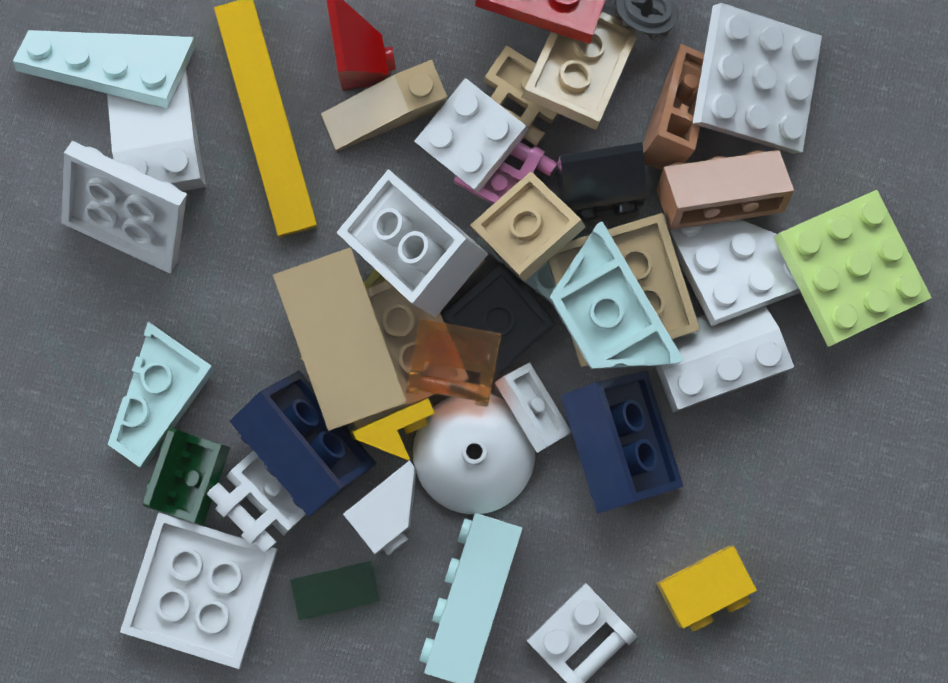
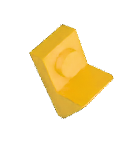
(384, 434)

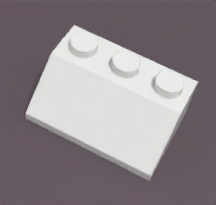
(724, 358)

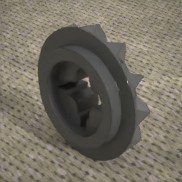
(661, 18)

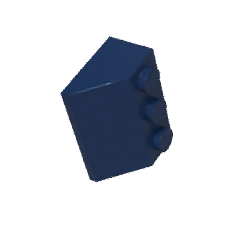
(621, 440)
(295, 445)

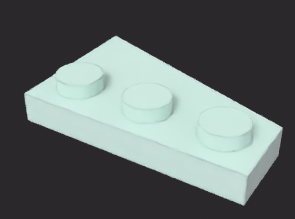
(159, 394)

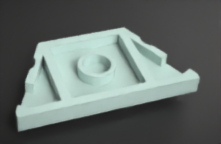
(610, 310)

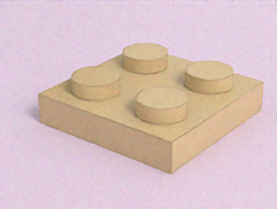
(527, 226)

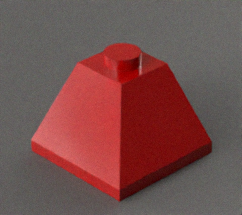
(357, 48)

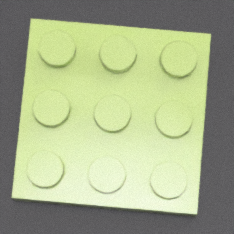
(852, 267)

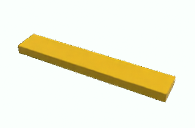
(265, 117)

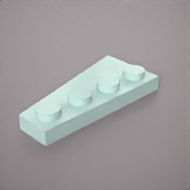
(116, 64)

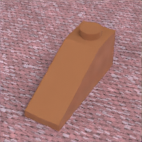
(670, 130)

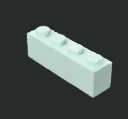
(472, 600)

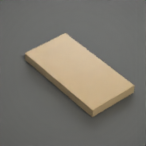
(339, 339)

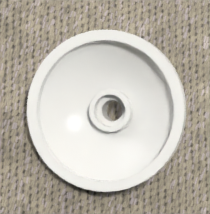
(467, 483)

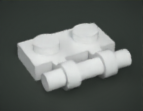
(265, 494)

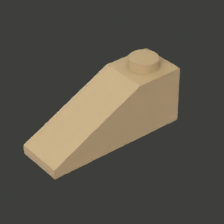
(386, 106)

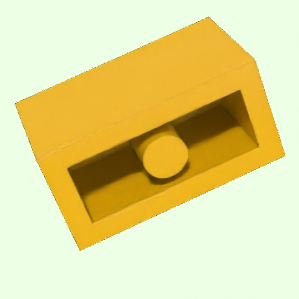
(706, 588)

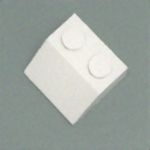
(386, 511)

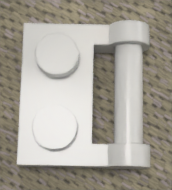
(572, 628)

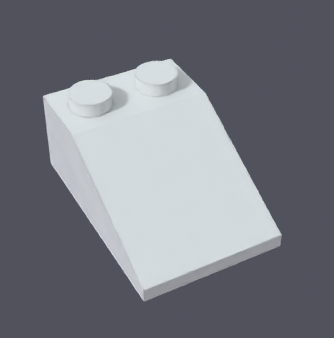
(158, 139)
(411, 244)

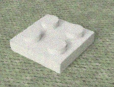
(471, 135)

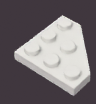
(732, 267)

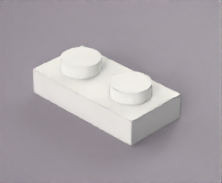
(533, 407)

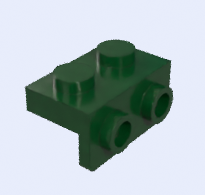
(184, 476)

